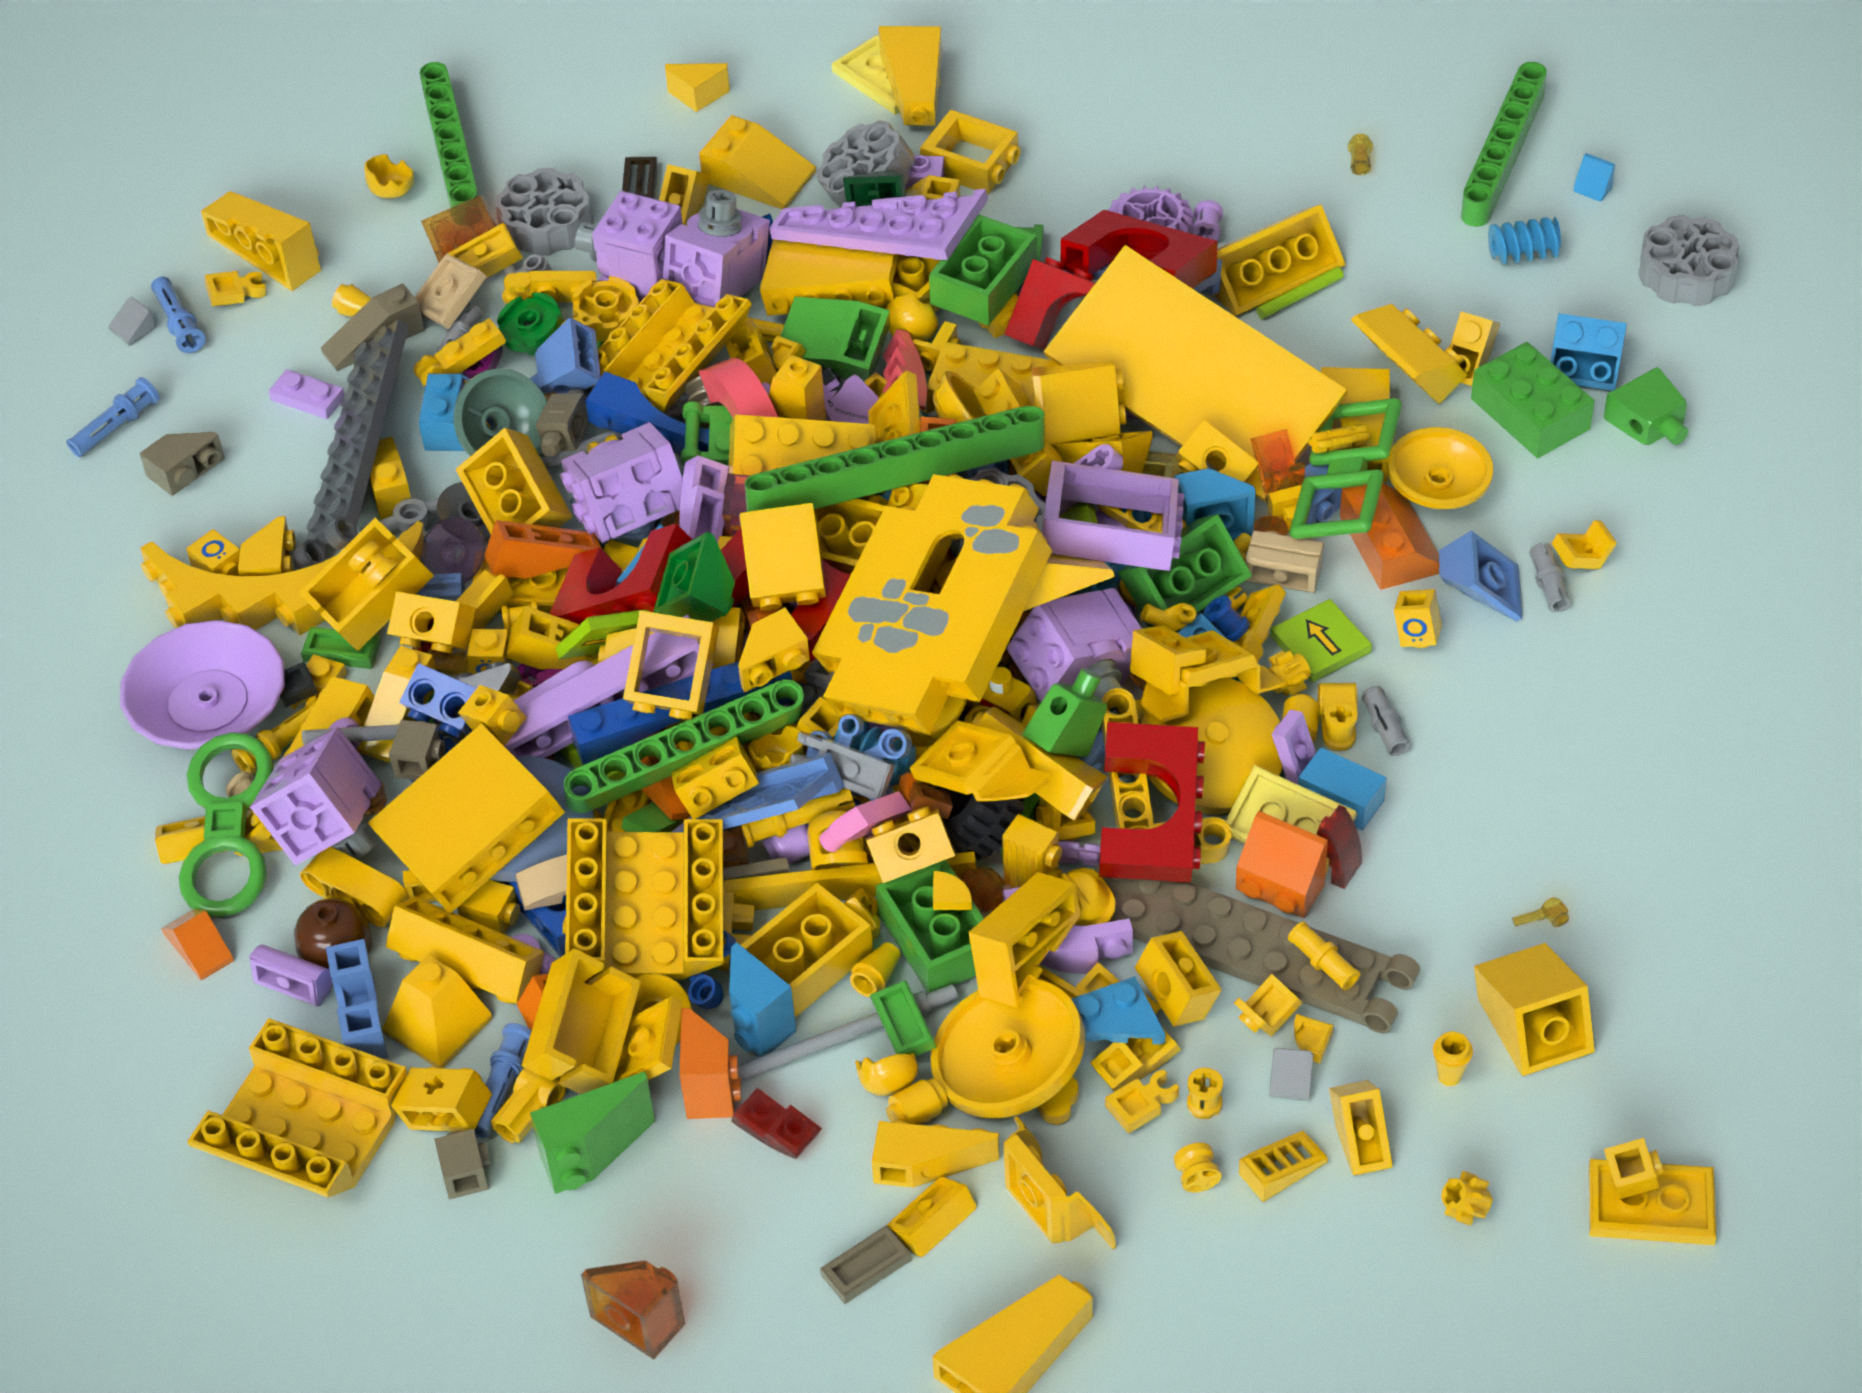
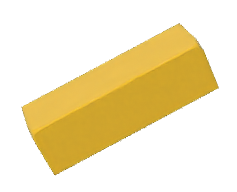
(490, 251)
(178, 838)
(933, 1215)

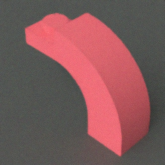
(737, 388)

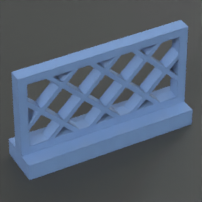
(779, 792)

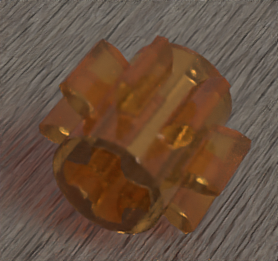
(985, 887)

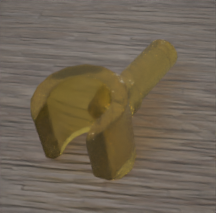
(1552, 909)

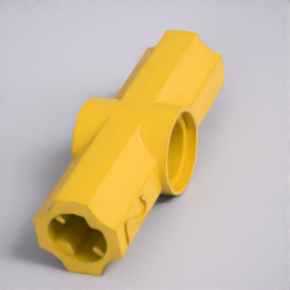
(529, 1094)

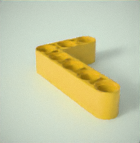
(1136, 794)

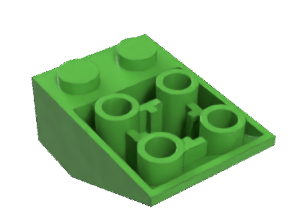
(839, 334)

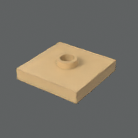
(448, 290)

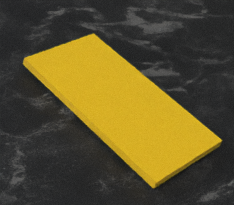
(1193, 362)

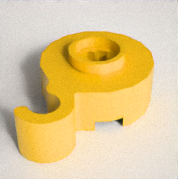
(603, 304)

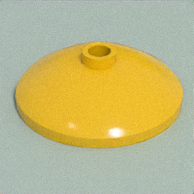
(1440, 468)

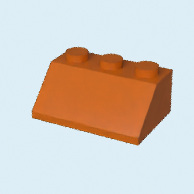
(1397, 543)

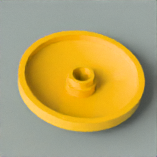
(1236, 737)
(1006, 1057)

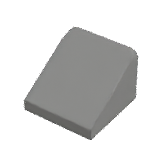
(132, 321)
(1291, 1074)

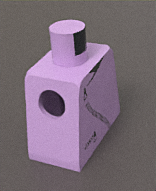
(847, 400)

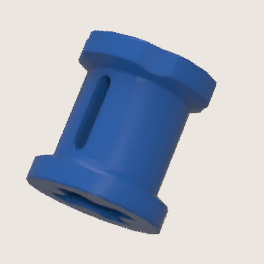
(1226, 618)

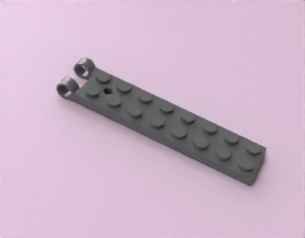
(353, 445)

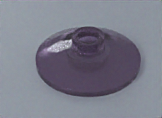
(445, 540)

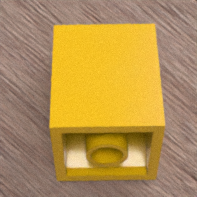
(1079, 400)
(783, 556)
(1536, 1007)

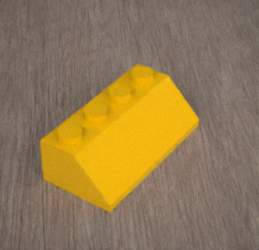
(1276, 259)

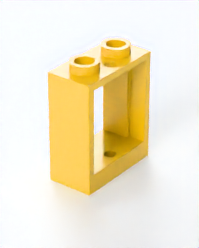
(972, 173)
(677, 626)

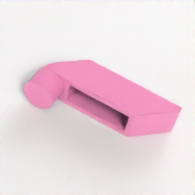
(862, 818)

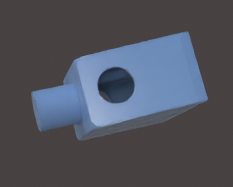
(568, 359)

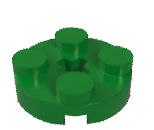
(539, 308)

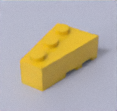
(1019, 934)

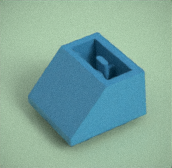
(1588, 350)

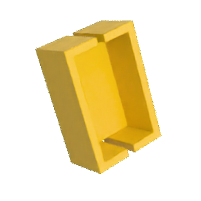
(349, 601)
(581, 1024)

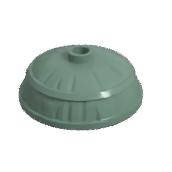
(503, 396)

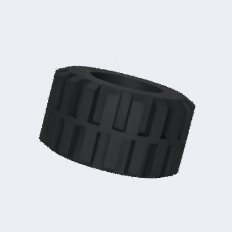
(979, 824)

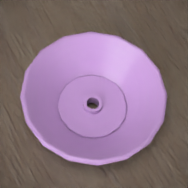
(201, 683)

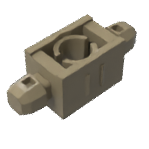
(563, 422)

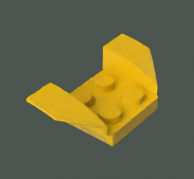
(1222, 660)
(979, 763)
(1045, 1194)

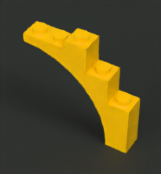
(245, 600)

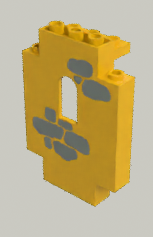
(911, 649)

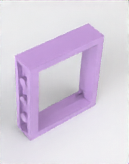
(1118, 490)

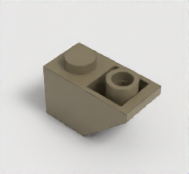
(181, 459)

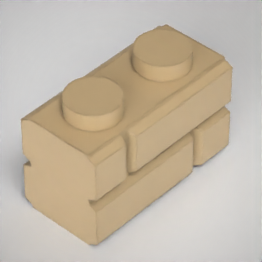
(1284, 561)

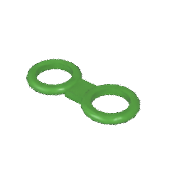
(225, 825)

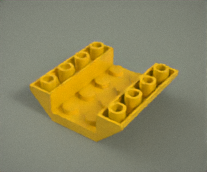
(670, 340)
(646, 897)
(305, 1111)

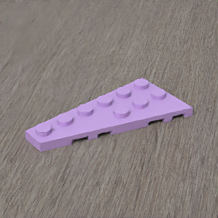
(888, 226)

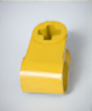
(1338, 714)

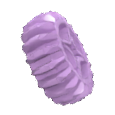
(1156, 207)

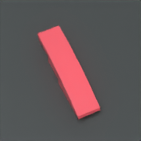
(902, 356)

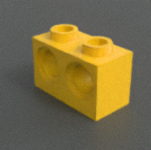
(714, 778)

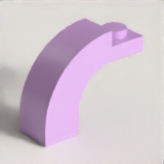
(1087, 944)

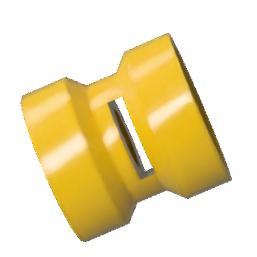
(372, 563)

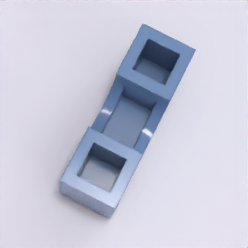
(357, 998)

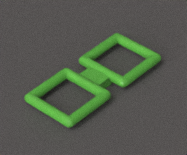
(1346, 470)

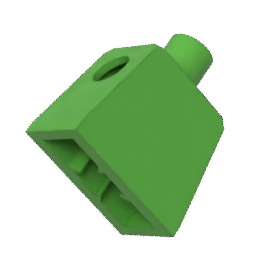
(1648, 409)
(1068, 717)

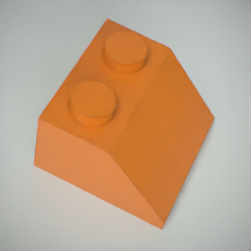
(1282, 865)
(707, 1070)

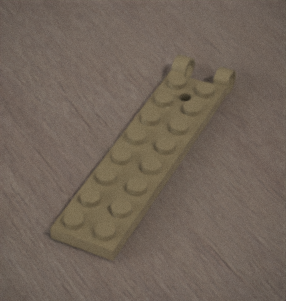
(1255, 945)

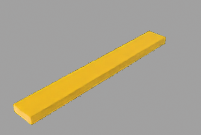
(843, 881)

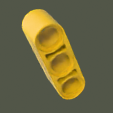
(344, 877)

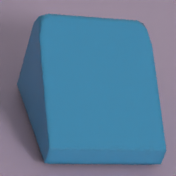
(1594, 177)

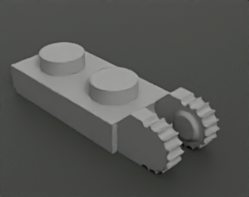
(857, 769)

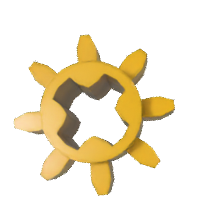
(1291, 670)
(1466, 1198)

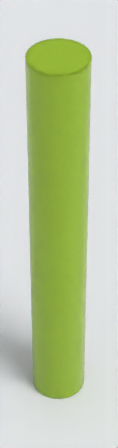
(1299, 292)

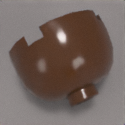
(329, 924)

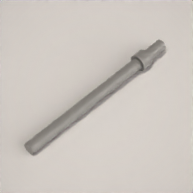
(838, 1035)

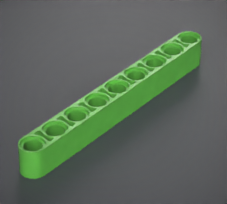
(899, 461)

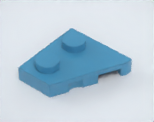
(1119, 1013)

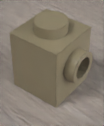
(415, 749)
(462, 1163)

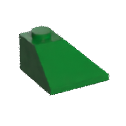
(696, 582)

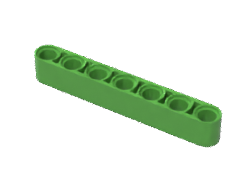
(447, 133)
(1503, 144)
(670, 758)

